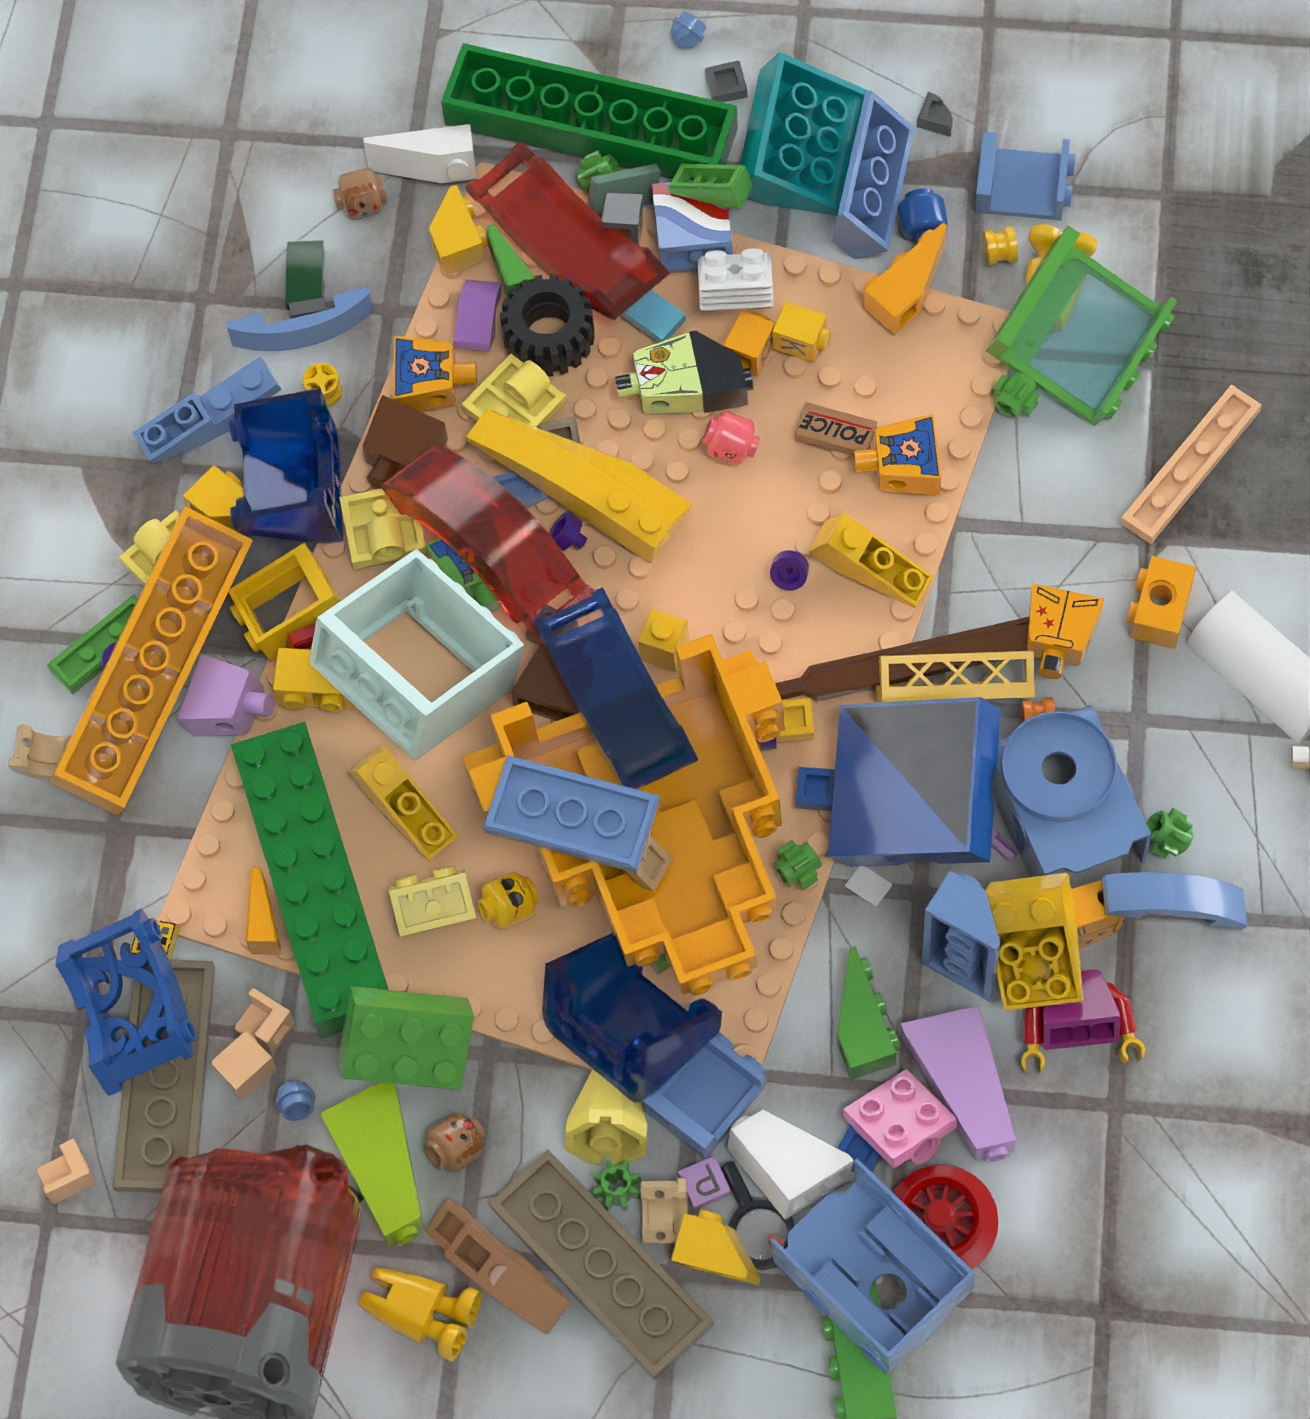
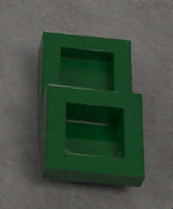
(304, 271)

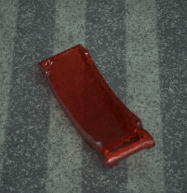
(567, 235)
(488, 531)

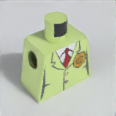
(664, 378)

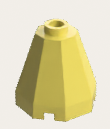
(605, 1125)

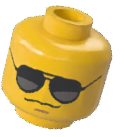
(508, 900)

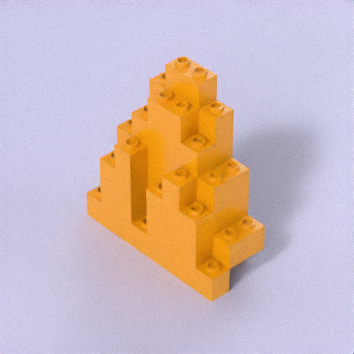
(701, 820)

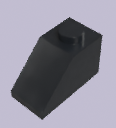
(720, 374)

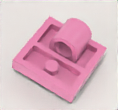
(901, 1120)

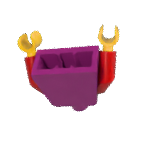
(1094, 1021)

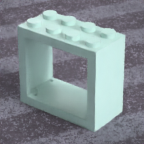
(451, 617)

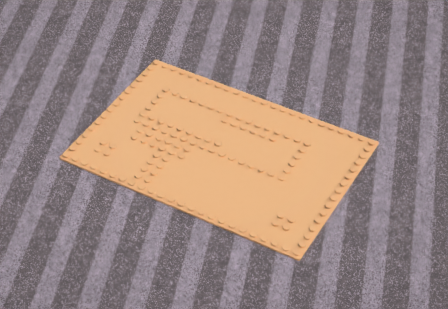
(707, 573)

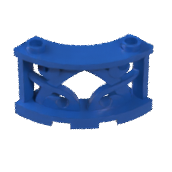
(123, 1059)

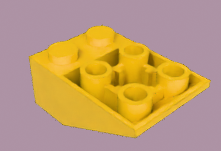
(1036, 941)

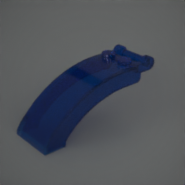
(615, 694)

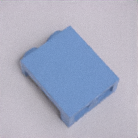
(708, 1095)

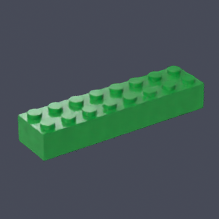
(585, 112)
(309, 871)

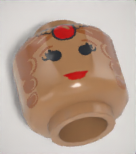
(360, 193)
(454, 1142)

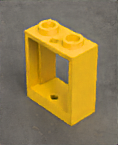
(269, 583)

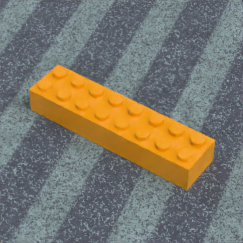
(151, 661)

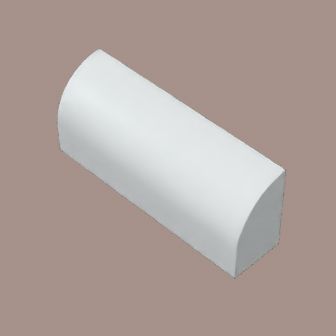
(1257, 662)

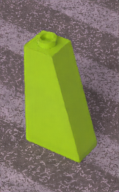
(377, 1153)

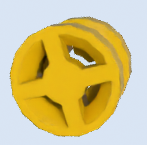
(1000, 246)
(323, 375)

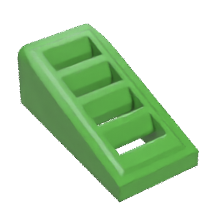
(725, 184)
(507, 262)

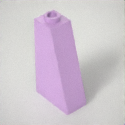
(962, 1074)

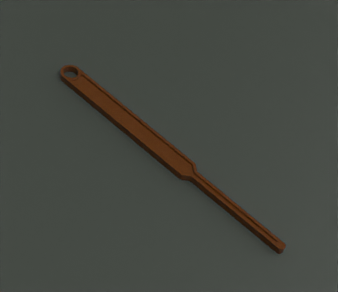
(862, 671)

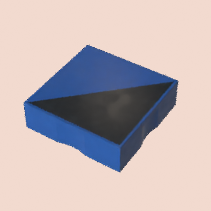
(914, 782)

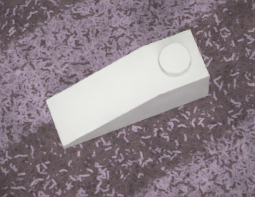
(426, 155)

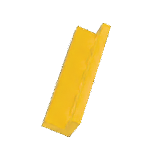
(949, 690)

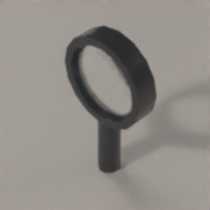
(755, 1220)

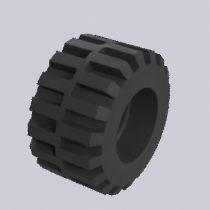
(541, 300)

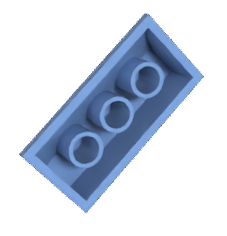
(873, 179)
(962, 935)

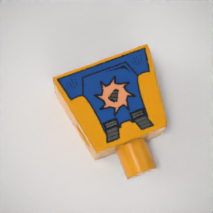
(428, 373)
(904, 457)

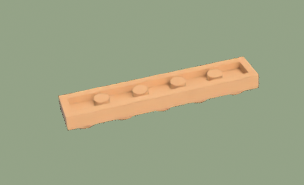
(1190, 464)

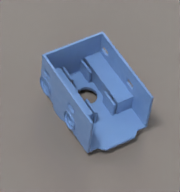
(1071, 822)
(855, 1241)

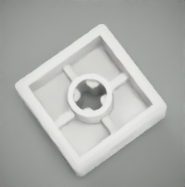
(735, 281)

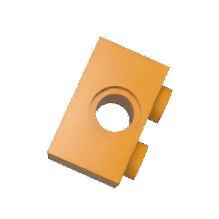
(1156, 622)

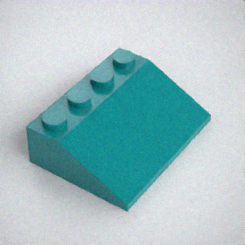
(801, 136)

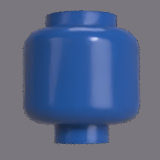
(921, 212)

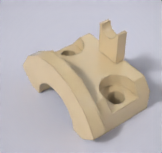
(39, 755)
(663, 1210)

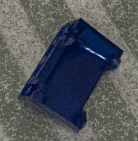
(289, 469)
(622, 1019)

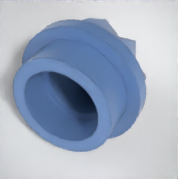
(687, 30)
(295, 1100)

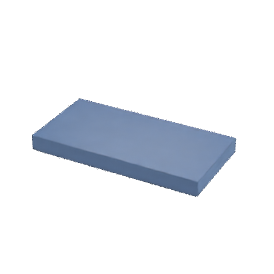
(572, 814)

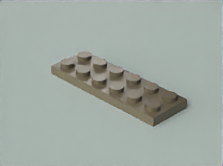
(166, 1103)
(601, 1264)

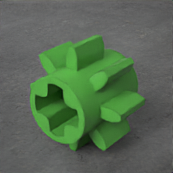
(595, 165)
(1015, 395)
(1169, 833)
(797, 864)
(612, 1176)

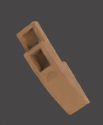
(496, 1268)

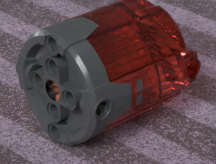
(242, 1284)

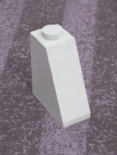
(786, 1161)

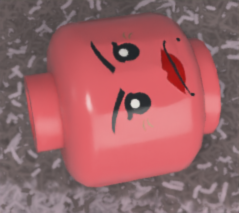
(730, 438)

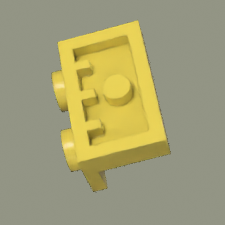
(431, 901)

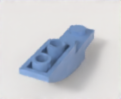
(206, 417)

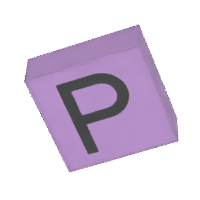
(705, 1183)

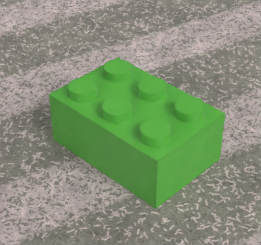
(405, 1038)

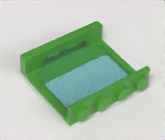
(1080, 331)

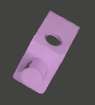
(223, 700)

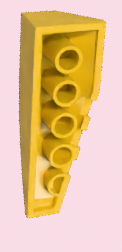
(586, 481)

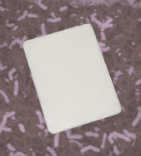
(868, 885)

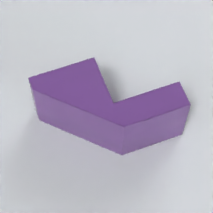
(477, 315)

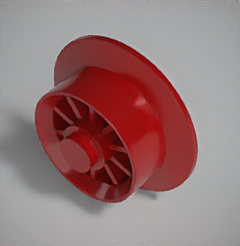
(953, 1208)

